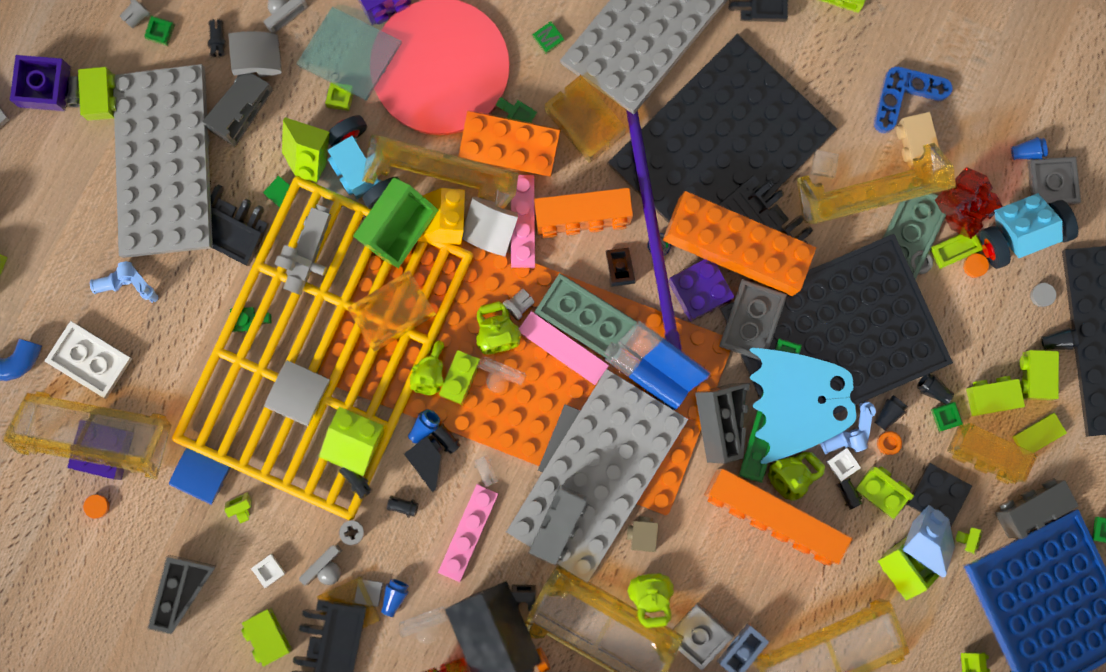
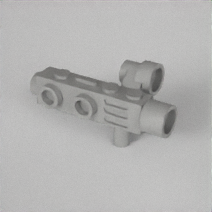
(301, 260)

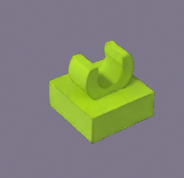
(239, 507)
(971, 540)
(974, 662)

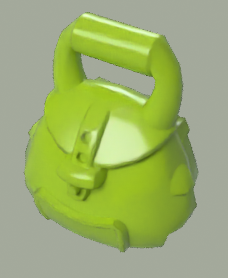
(496, 332)
(427, 374)
(793, 477)
(652, 594)

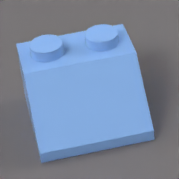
(931, 540)

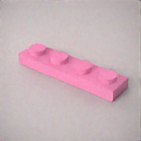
(524, 232)
(468, 533)

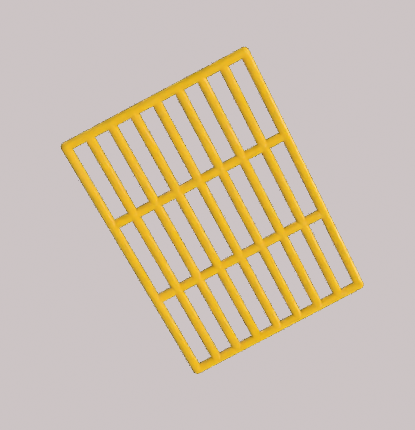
(260, 370)

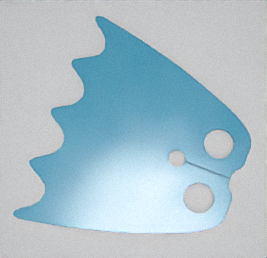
(791, 402)

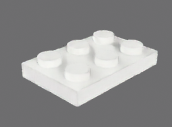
(88, 359)

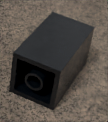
(493, 632)

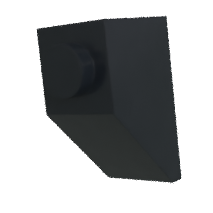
(427, 461)

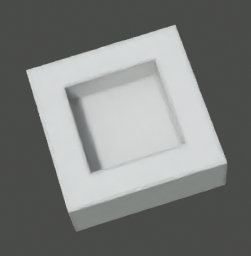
(843, 464)
(268, 571)

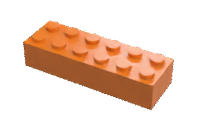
(739, 244)
(777, 516)

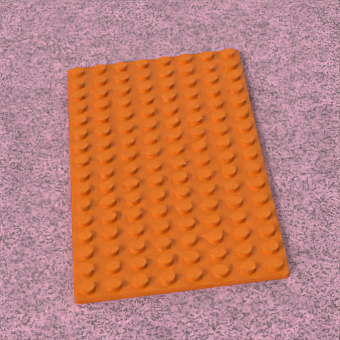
(524, 414)

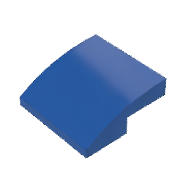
(199, 476)

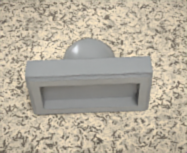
(283, 12)
(324, 568)

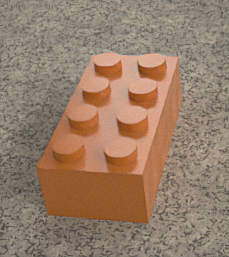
(509, 143)
(583, 212)

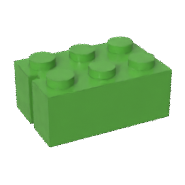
(395, 222)

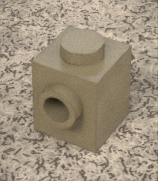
(643, 534)

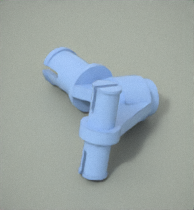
(124, 275)
(855, 438)

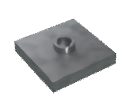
(1055, 179)
(702, 636)

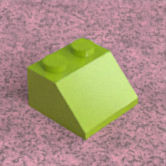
(305, 149)
(351, 441)
(906, 572)

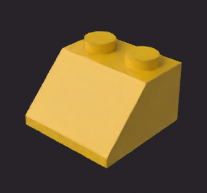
(449, 220)

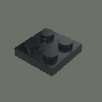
(940, 491)

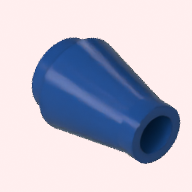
(1031, 149)
(425, 424)
(394, 596)

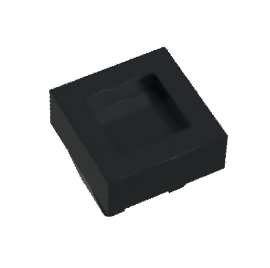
(524, 593)

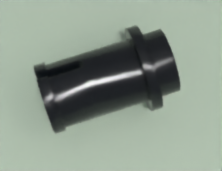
(446, 439)
(849, 494)
(403, 506)

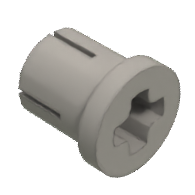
(134, 13)
(519, 304)
(346, 528)

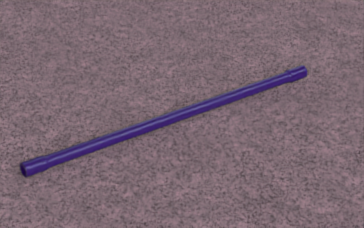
(671, 332)

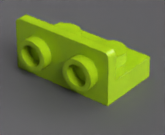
(884, 491)

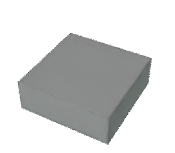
(374, 590)

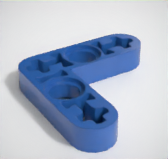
(905, 86)

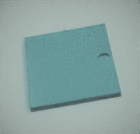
(349, 53)

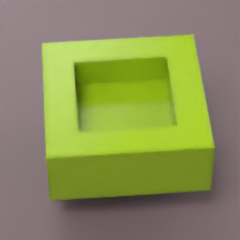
(338, 98)

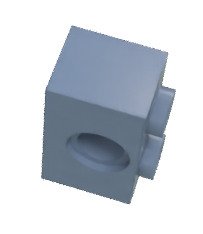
(743, 650)

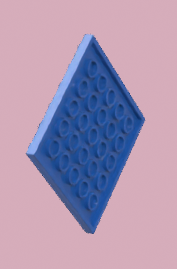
(1046, 598)

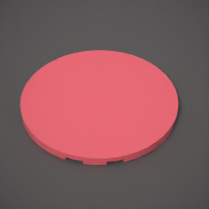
(444, 67)

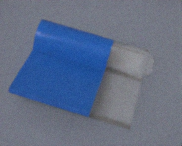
(655, 365)

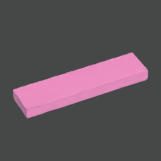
(563, 348)

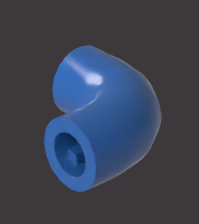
(20, 361)

